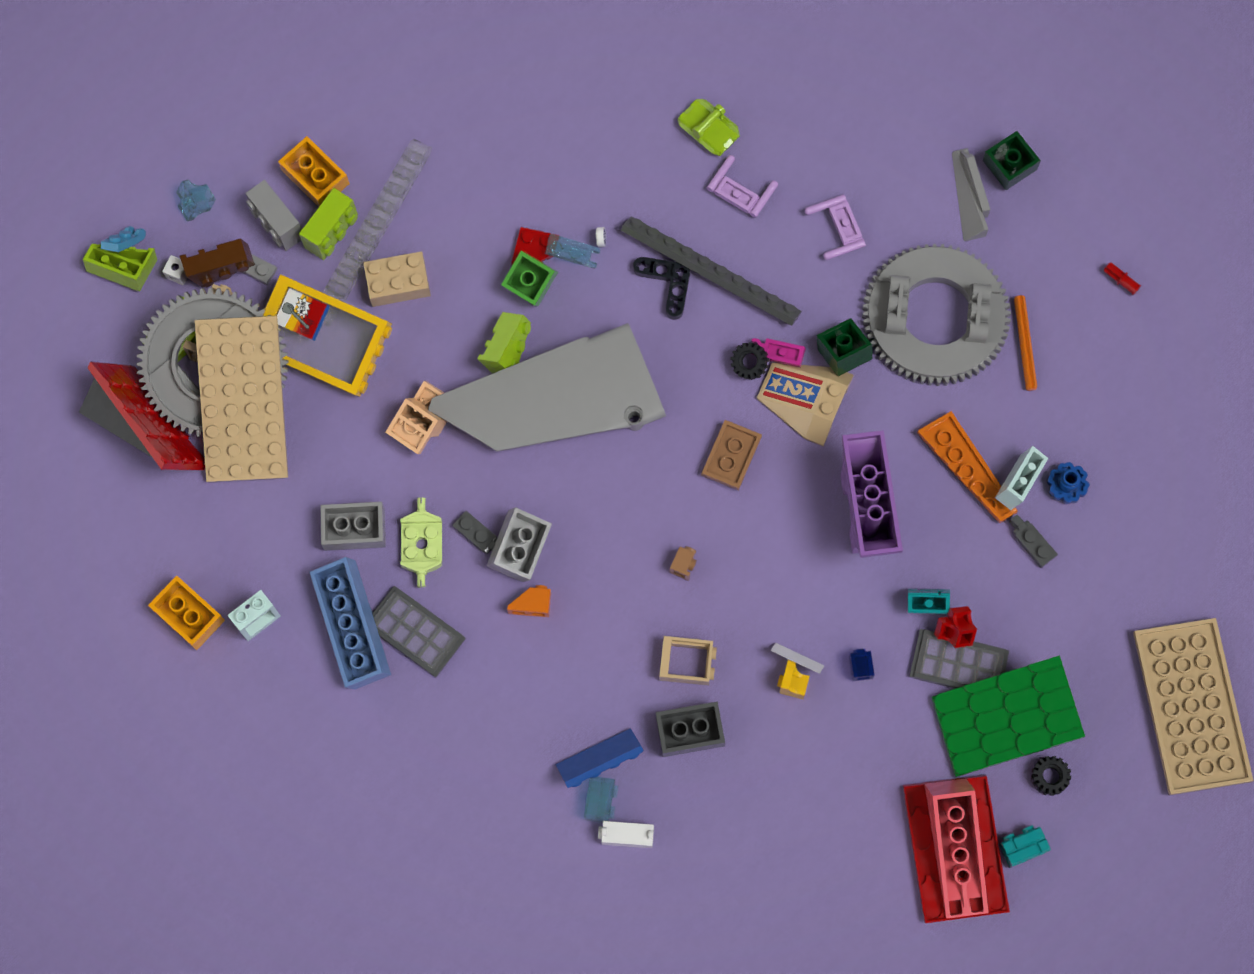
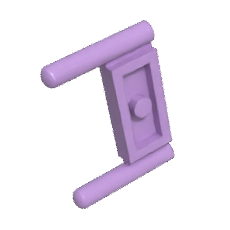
(736, 193)
(844, 223)

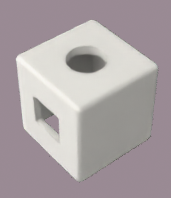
(177, 275)

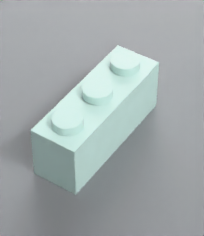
(1021, 478)

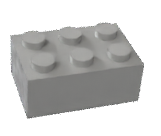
(273, 215)
(353, 526)
(519, 544)

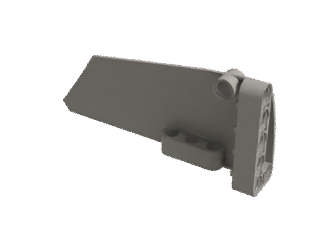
(557, 395)

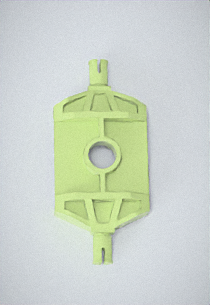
(417, 527)

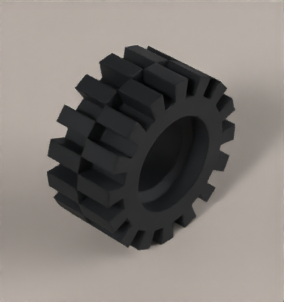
(760, 366)
(1059, 766)

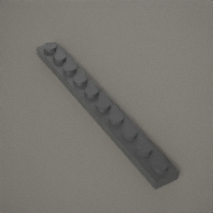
(711, 270)

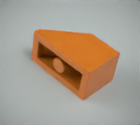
(532, 602)

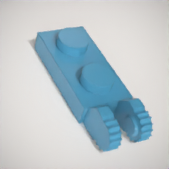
(124, 239)

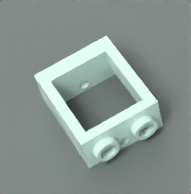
(256, 617)

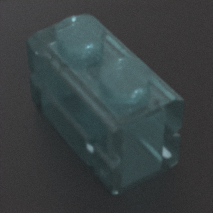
(599, 799)

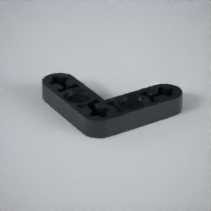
(671, 275)

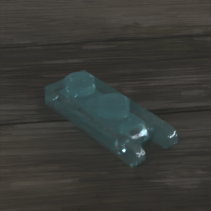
(571, 250)

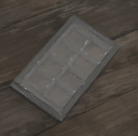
(416, 631)
(953, 667)

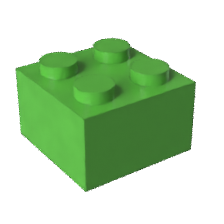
(529, 278)

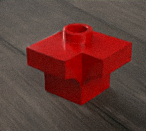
(957, 627)

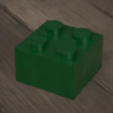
(1011, 160)
(844, 347)

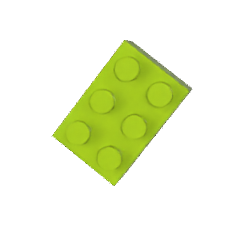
(329, 224)

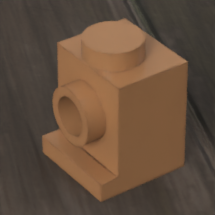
(683, 562)

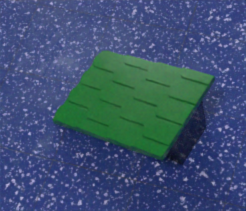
(1008, 716)

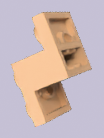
(414, 422)

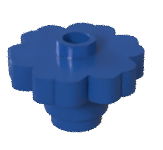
(1067, 491)

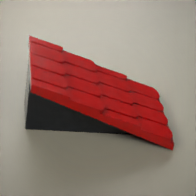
(122, 408)

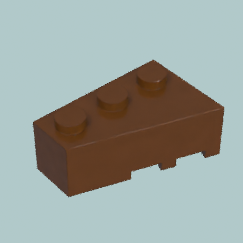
(218, 263)

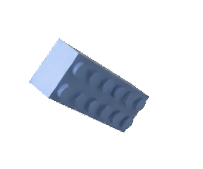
(350, 623)

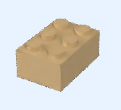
(397, 279)

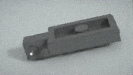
(475, 532)
(1032, 541)

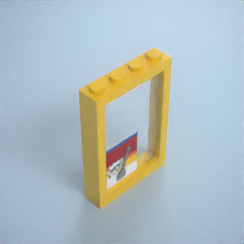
(327, 335)

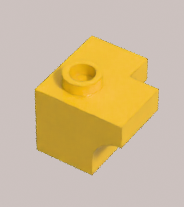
(793, 682)

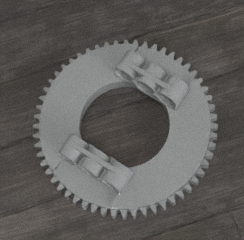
(888, 307)
(163, 376)

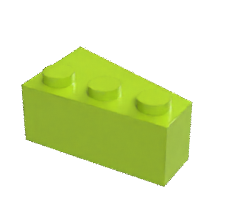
(125, 267)
(507, 343)

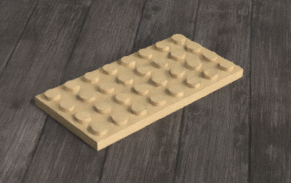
(241, 398)
(1192, 706)

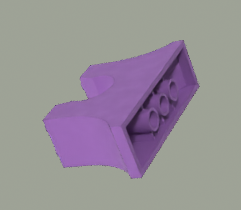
(870, 495)

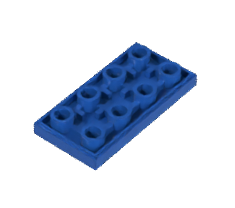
(599, 758)

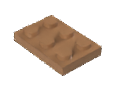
(731, 455)

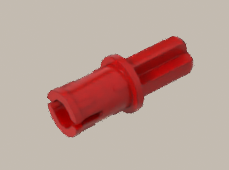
(1122, 278)

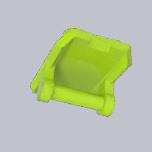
(709, 126)

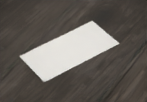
(798, 658)

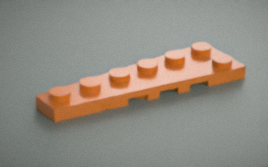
(960, 455)

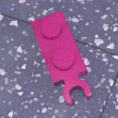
(782, 352)

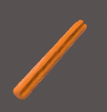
(1025, 343)

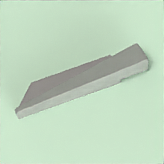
(971, 196)

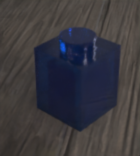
(861, 665)

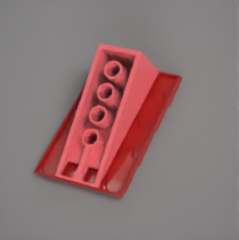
(955, 848)

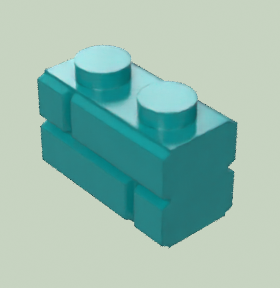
(928, 601)
(1024, 846)

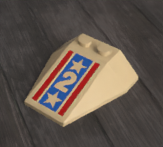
(805, 397)

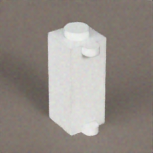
(626, 834)

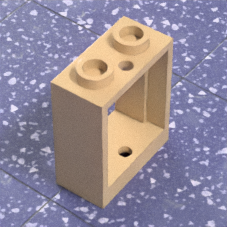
(688, 643)

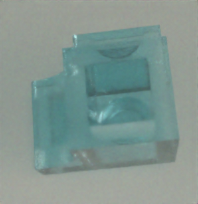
(194, 199)

